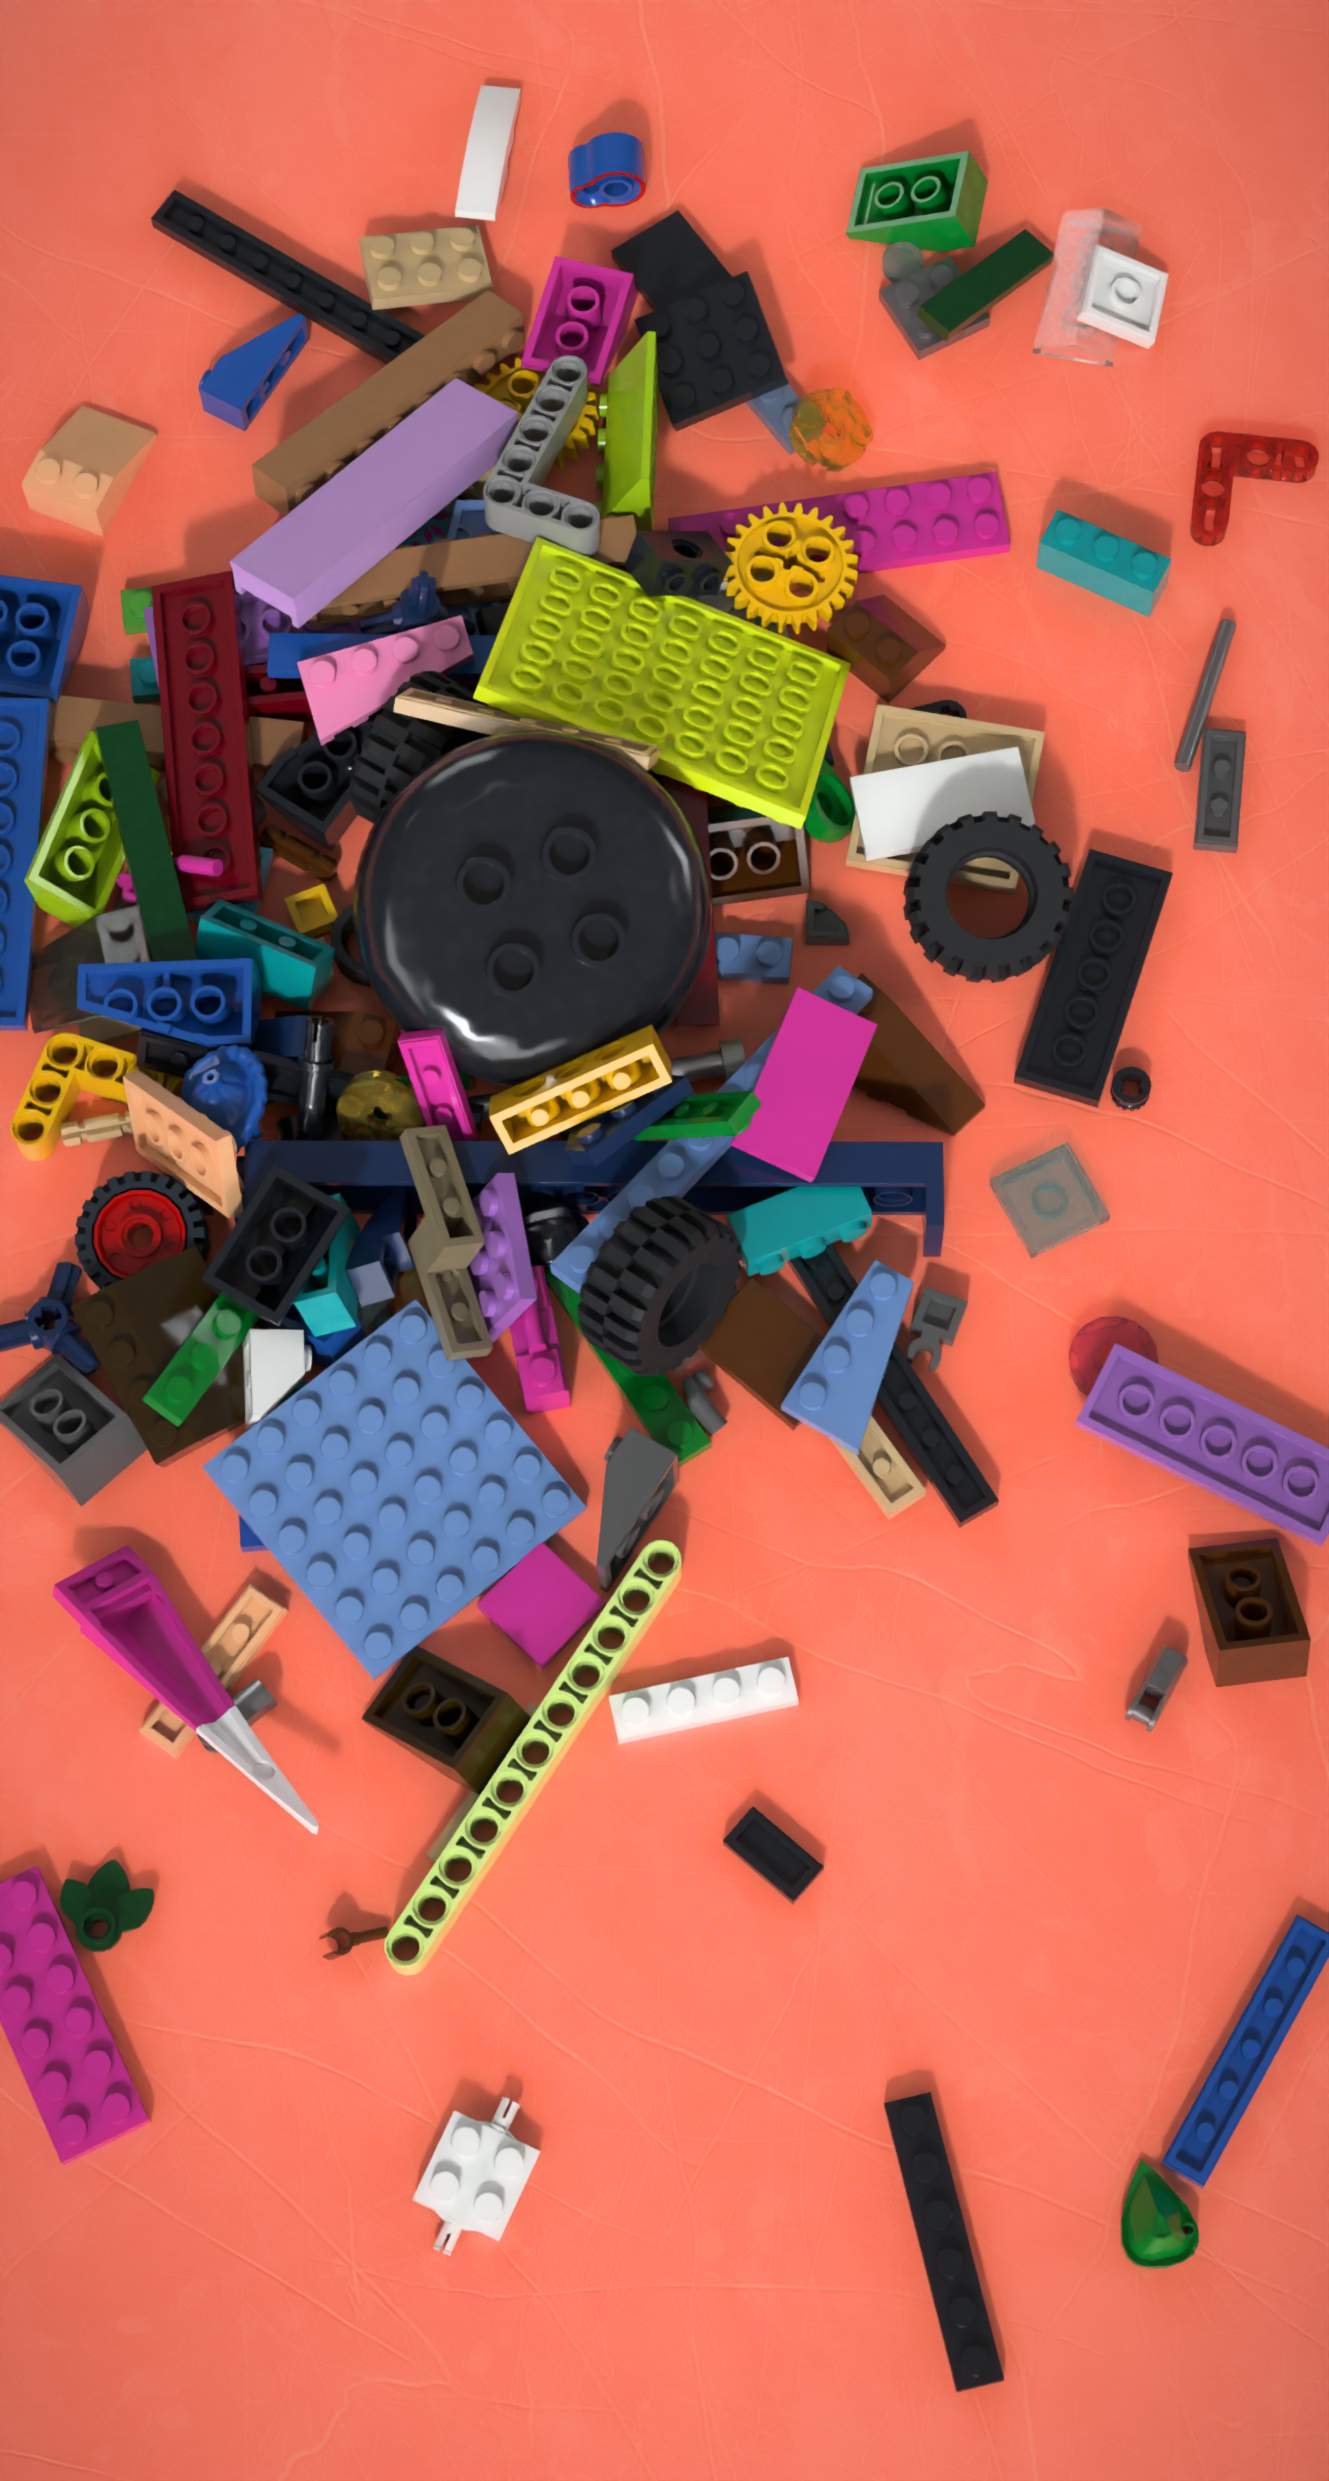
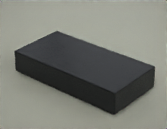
(773, 1855)

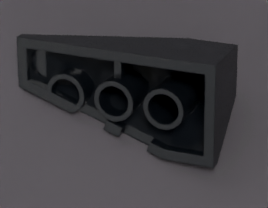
(314, 784)

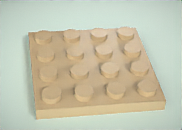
(918, 737)

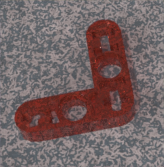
(1236, 464)

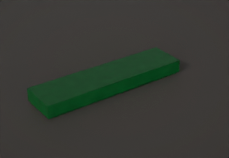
(985, 285)

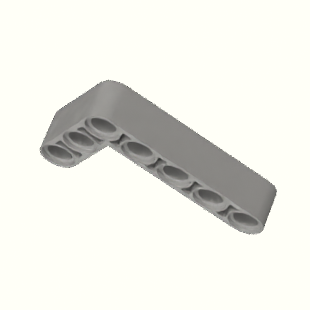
(513, 491)

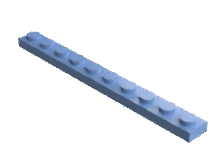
(686, 1160)

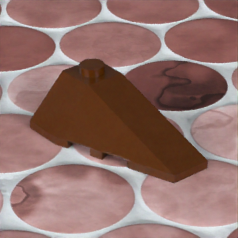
(910, 1071)

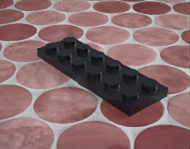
(1093, 978)

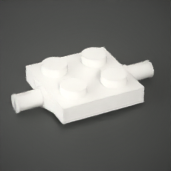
(476, 2176)

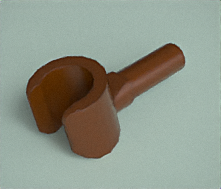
(348, 1940)

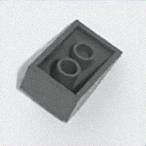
(71, 1429)
(635, 1489)

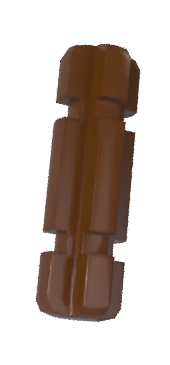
(298, 853)

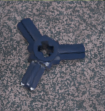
(415, 609)
(66, 1335)

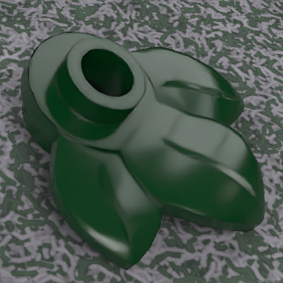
(105, 1900)

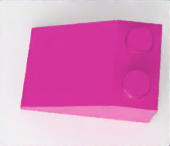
(581, 316)

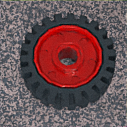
(124, 1207)

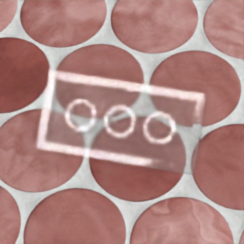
(1058, 329)

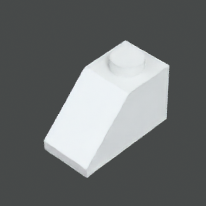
(272, 1369)

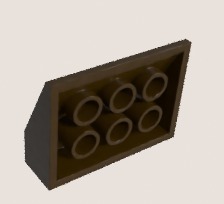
(138, 1331)

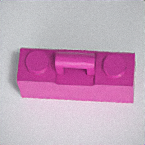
(539, 1353)

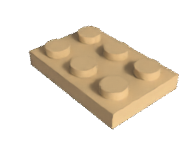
(424, 267)

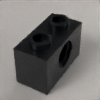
(677, 563)

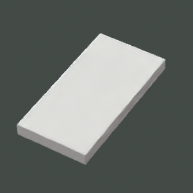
(908, 804)

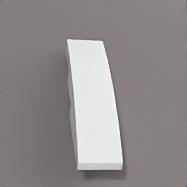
(487, 153)

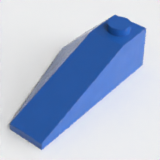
(187, 999)

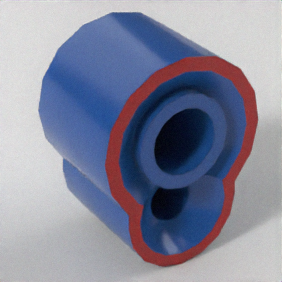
(607, 171)

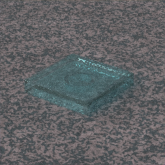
(1049, 1200)

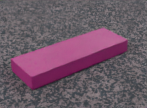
(438, 1083)

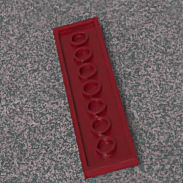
(207, 737)

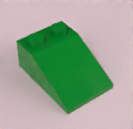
(920, 202)

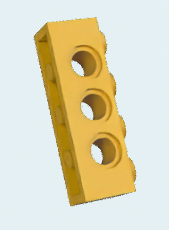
(580, 1089)

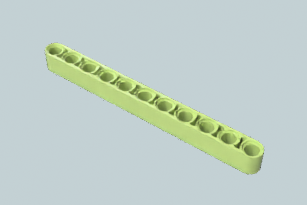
(534, 1777)

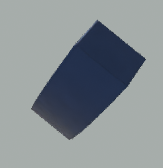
(383, 1248)

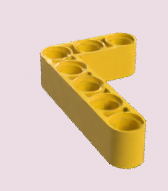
(69, 1081)

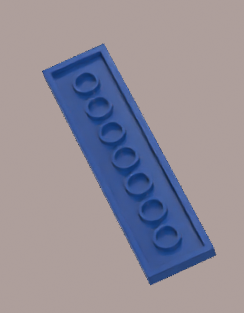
(22, 798)

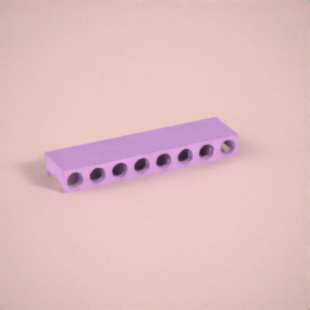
(375, 502)

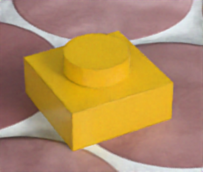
(312, 911)

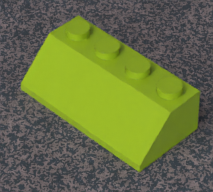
(80, 845)

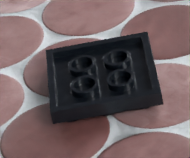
(713, 351)

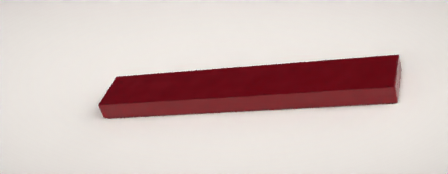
(703, 1002)

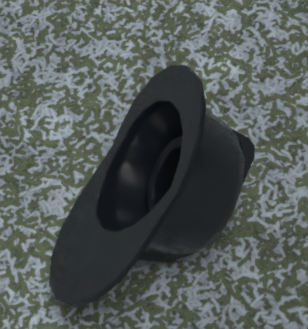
(550, 1230)

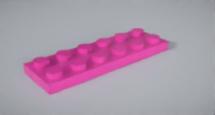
(60, 2026)

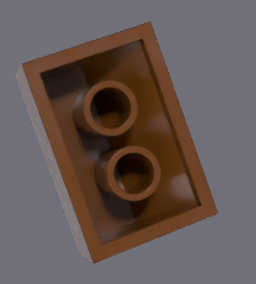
(754, 856)

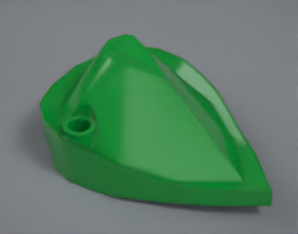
(831, 808)
(1155, 2223)

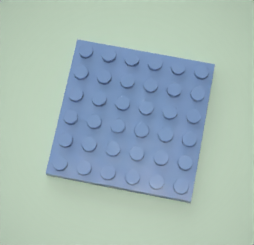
(393, 1489)

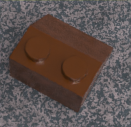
(882, 645)

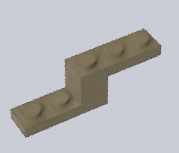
(446, 1242)

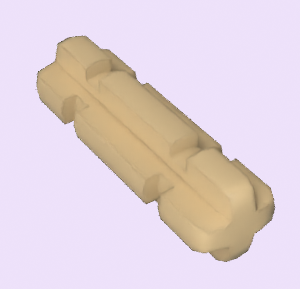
(96, 1129)

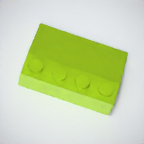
(630, 436)

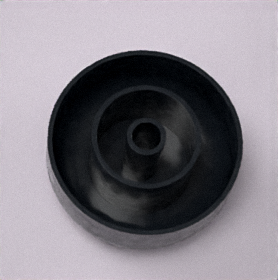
(531, 903)

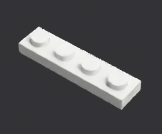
(703, 1700)

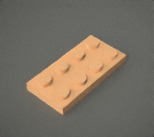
(184, 1143)

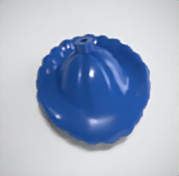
(229, 1090)

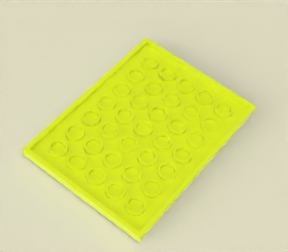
(714, 692)

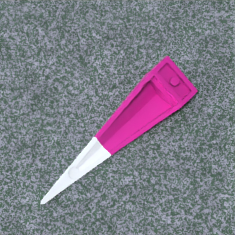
(140, 1629)

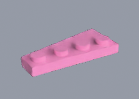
(361, 679)

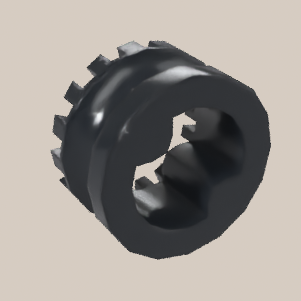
(1127, 1102)

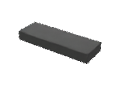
(1219, 790)

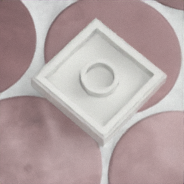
(1122, 296)

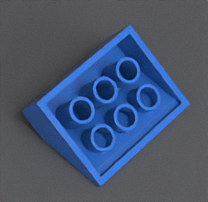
(39, 635)

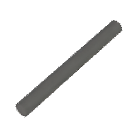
(1205, 695)

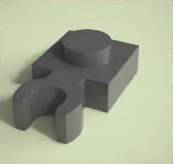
(936, 1322)

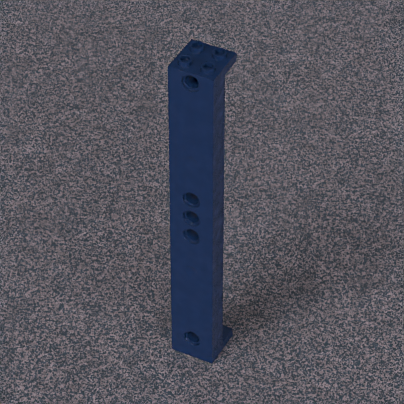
(892, 1175)

